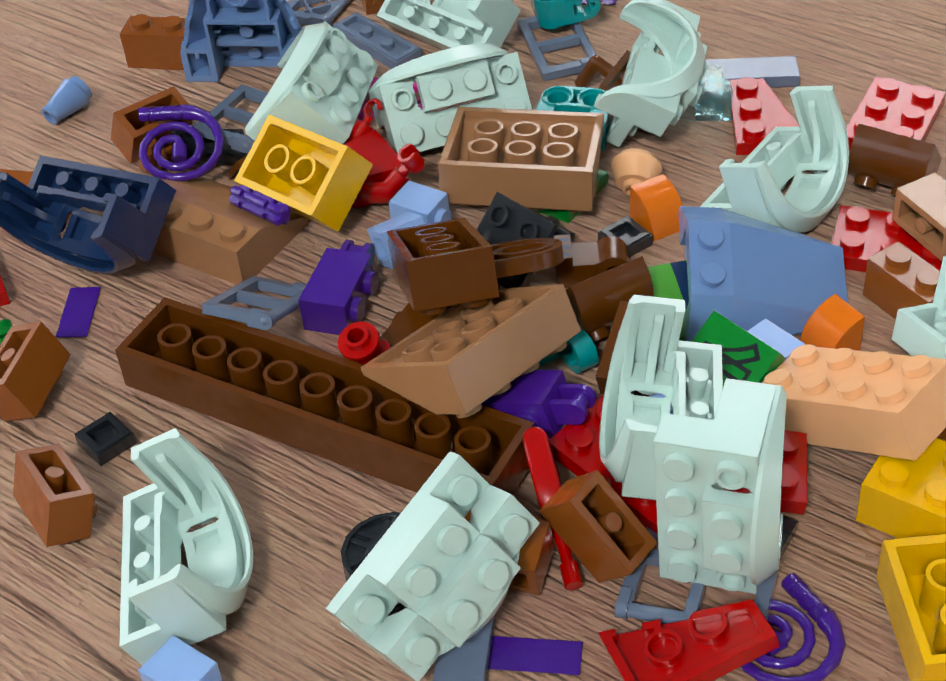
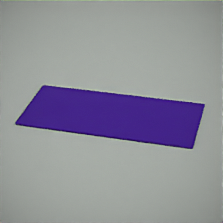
(78, 312)
(535, 655)

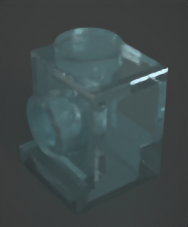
(715, 98)

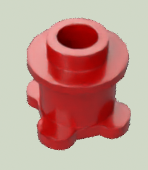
(361, 342)

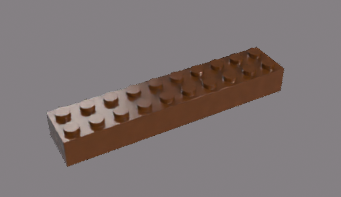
(311, 400)

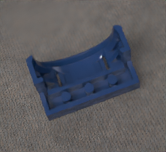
(104, 244)

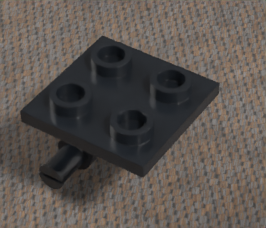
(511, 221)

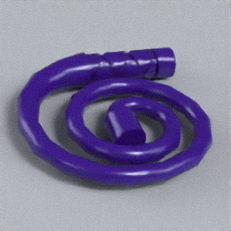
(179, 148)
(826, 621)

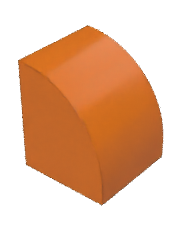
(656, 206)
(834, 325)

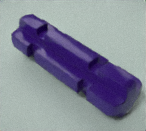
(260, 205)

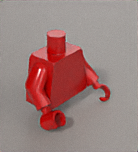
(388, 169)

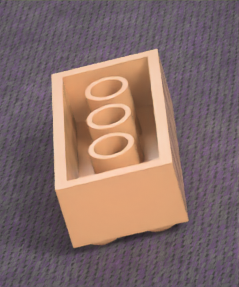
(864, 399)

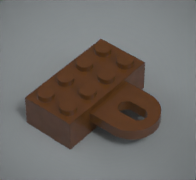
(456, 265)

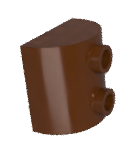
(889, 159)
(598, 298)

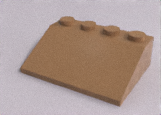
(525, 155)
(219, 237)
(477, 350)

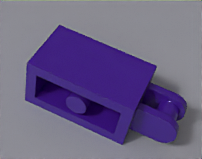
(339, 288)
(545, 400)

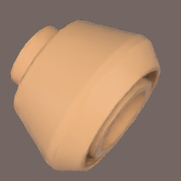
(633, 167)

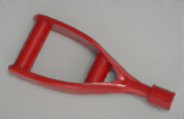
(546, 483)

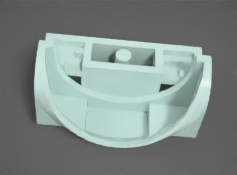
(655, 85)
(438, 568)

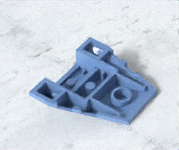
(235, 36)
(754, 271)

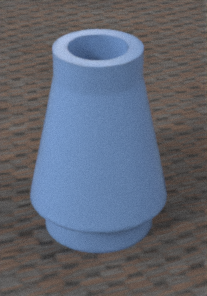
(68, 98)

